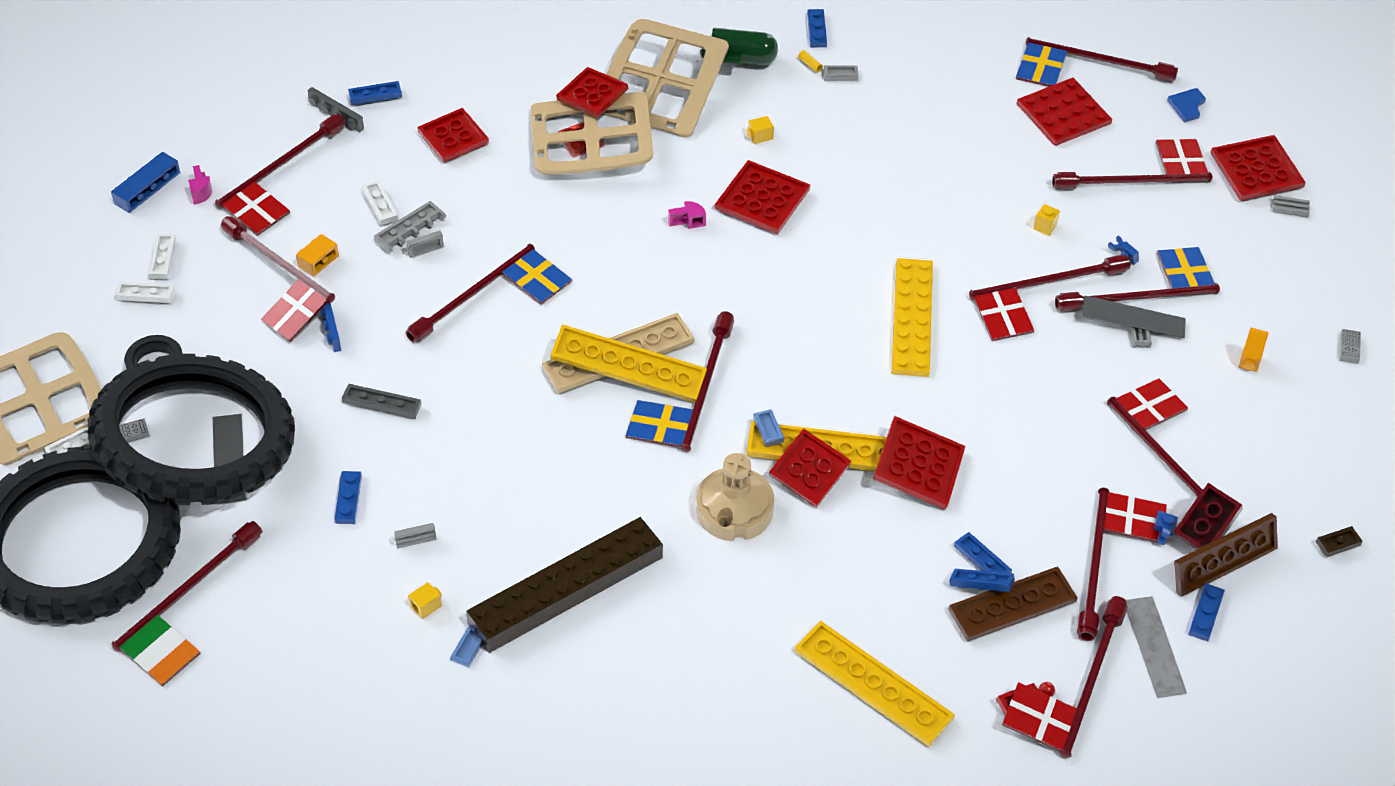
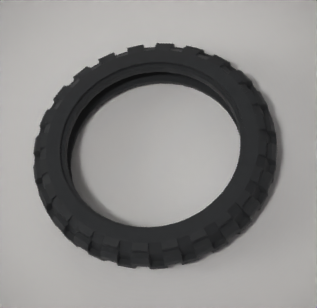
(186, 484)
(106, 593)

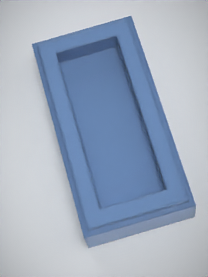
(768, 427)
(467, 648)

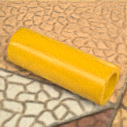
(810, 61)

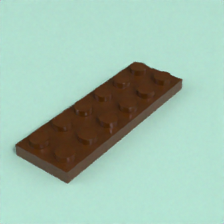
(1226, 554)
(1026, 600)

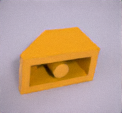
(1253, 349)

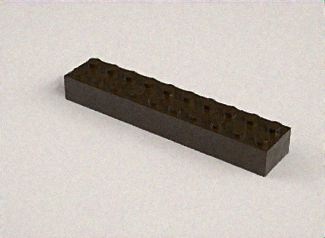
(564, 584)

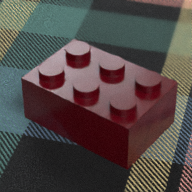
(1208, 517)

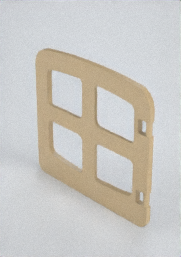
(660, 75)
(591, 135)
(39, 394)

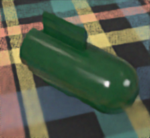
(747, 46)

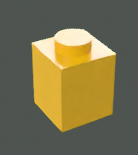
(760, 129)
(1046, 219)
(425, 600)

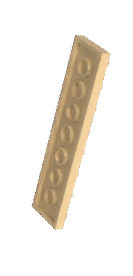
(657, 336)

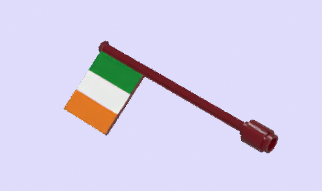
(155, 643)

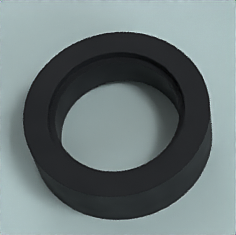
(151, 344)

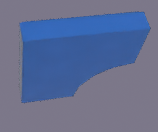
(1187, 104)

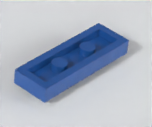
(816, 28)
(375, 92)
(330, 325)
(348, 497)
(980, 555)
(982, 580)
(1206, 612)

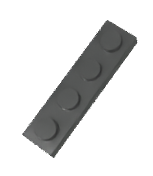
(331, 106)
(381, 401)

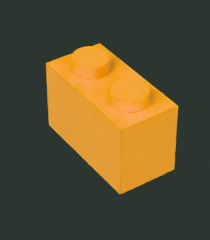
(317, 255)

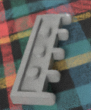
(408, 225)

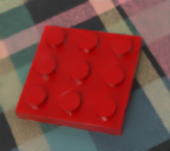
(592, 92)
(453, 135)
(810, 467)

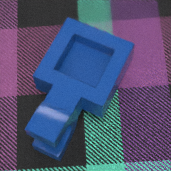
(1126, 249)
(1165, 524)

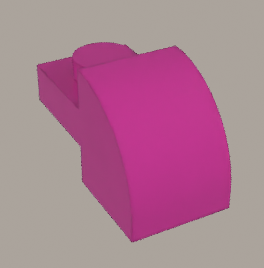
(200, 186)
(691, 214)

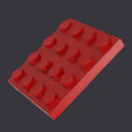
(1064, 111)
(1257, 167)
(762, 196)
(919, 462)

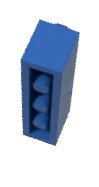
(145, 182)

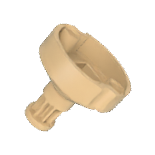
(736, 500)

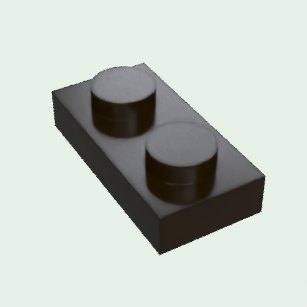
(1339, 541)

